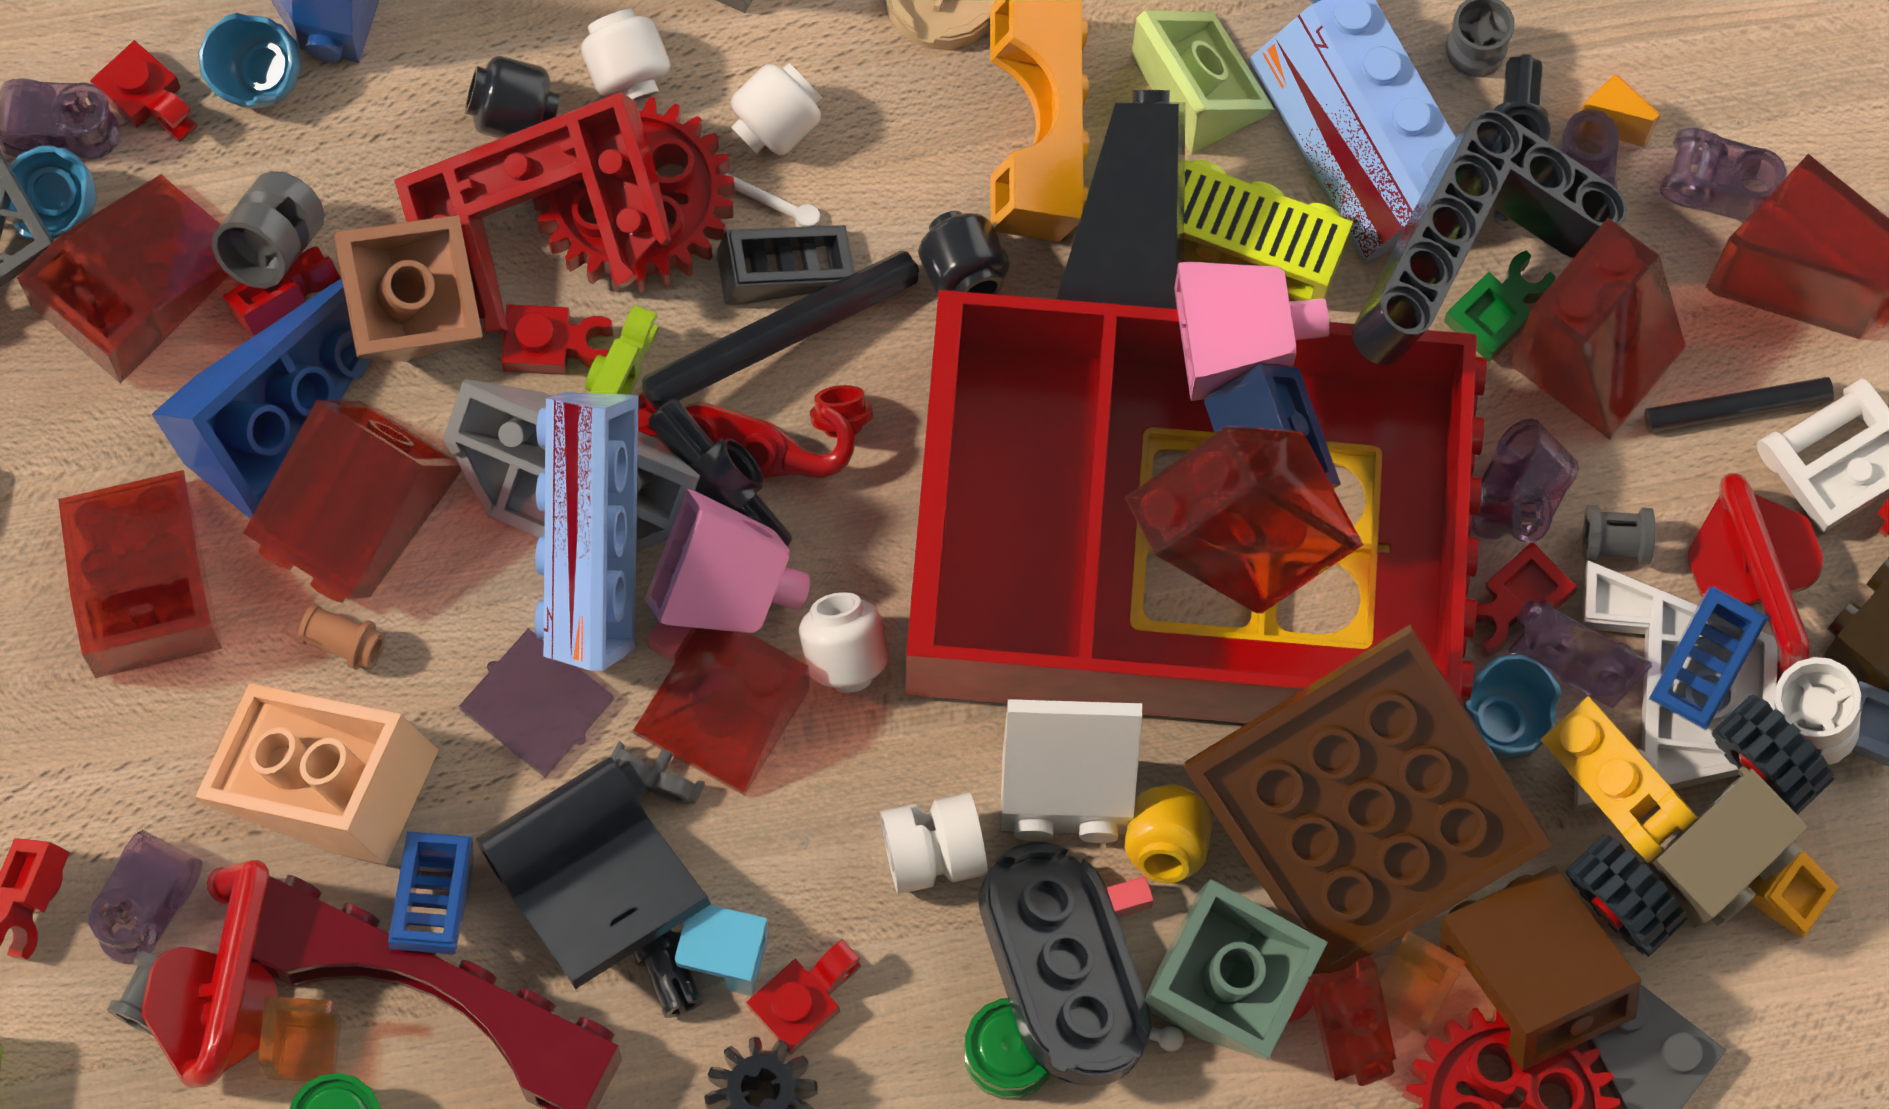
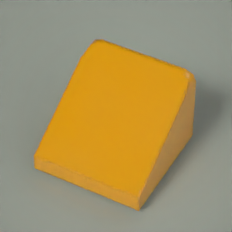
(1627, 108)
(1795, 894)

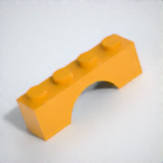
(1041, 186)

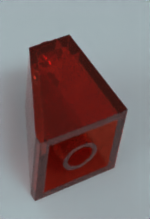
(1811, 255)
(1602, 330)
(349, 498)
(1246, 515)

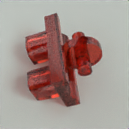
(1354, 1022)

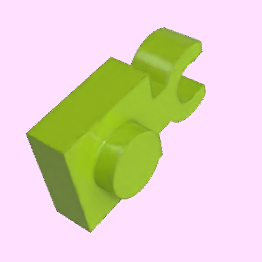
(622, 365)

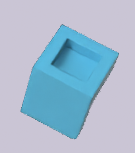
(725, 946)

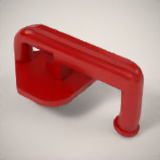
(1759, 557)
(210, 1004)

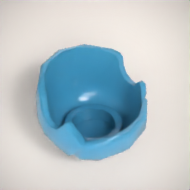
(249, 60)
(56, 186)
(1513, 704)

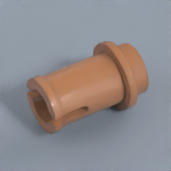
(342, 637)

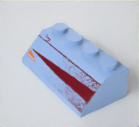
(1356, 115)
(588, 528)

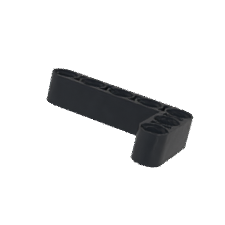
(1485, 167)

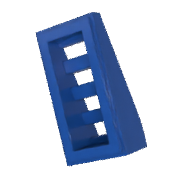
(1733, 612)
(433, 854)

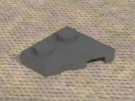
(1656, 1056)

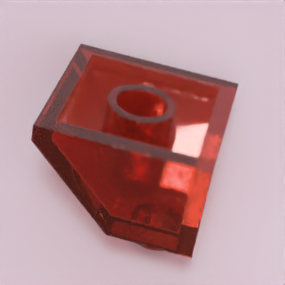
(725, 705)

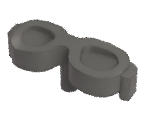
(656, 780)

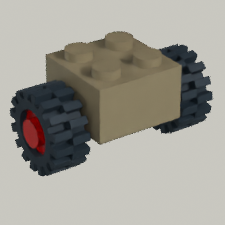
(1736, 838)

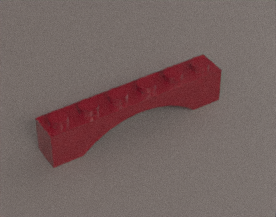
(551, 1057)

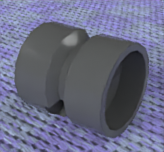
(268, 229)

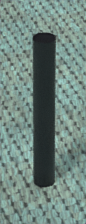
(1738, 404)

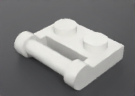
(1848, 475)

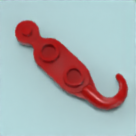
(765, 441)

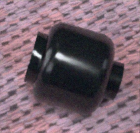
(510, 97)
(964, 254)

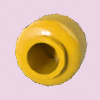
(1169, 833)

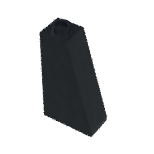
(1134, 209)

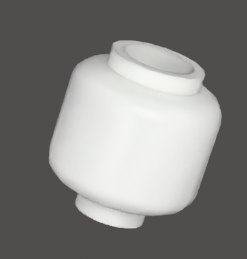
(625, 55)
(775, 109)
(843, 642)

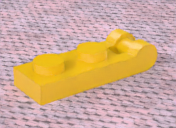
(1618, 778)

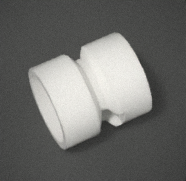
(1822, 697)
(933, 843)

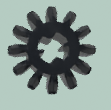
(755, 1070)

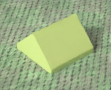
(1199, 67)

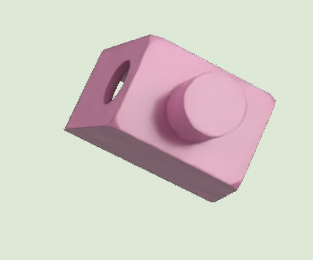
(1239, 319)
(722, 570)

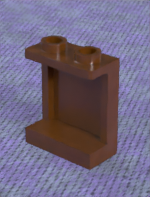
(1543, 965)

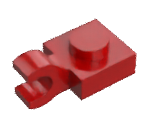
(144, 89)
(27, 884)
(799, 1001)

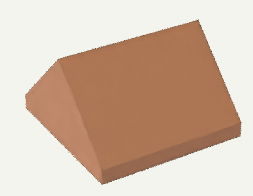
(408, 288)

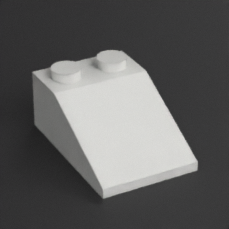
(1069, 769)

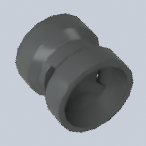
(1483, 23)

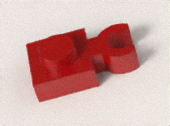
(262, 307)
(543, 339)
(1524, 578)

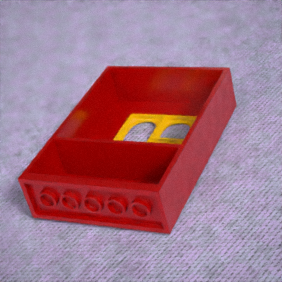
(1041, 568)

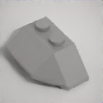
(501, 459)

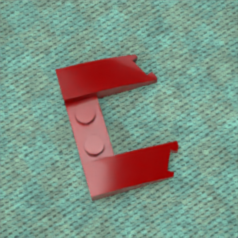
(591, 143)

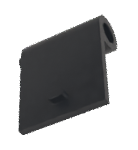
(592, 871)

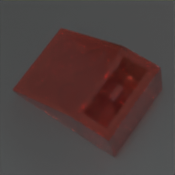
(127, 275)
(137, 575)

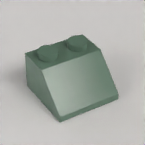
(1233, 972)

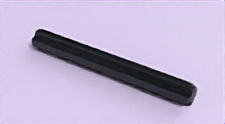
(780, 329)

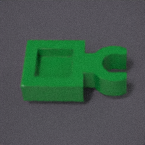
(1497, 309)

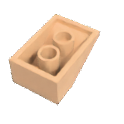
(320, 771)

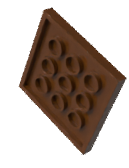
(1368, 801)

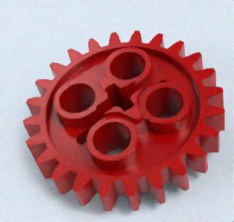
(700, 183)
(1458, 1064)

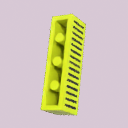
(1261, 227)

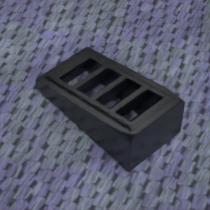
(764, 285)

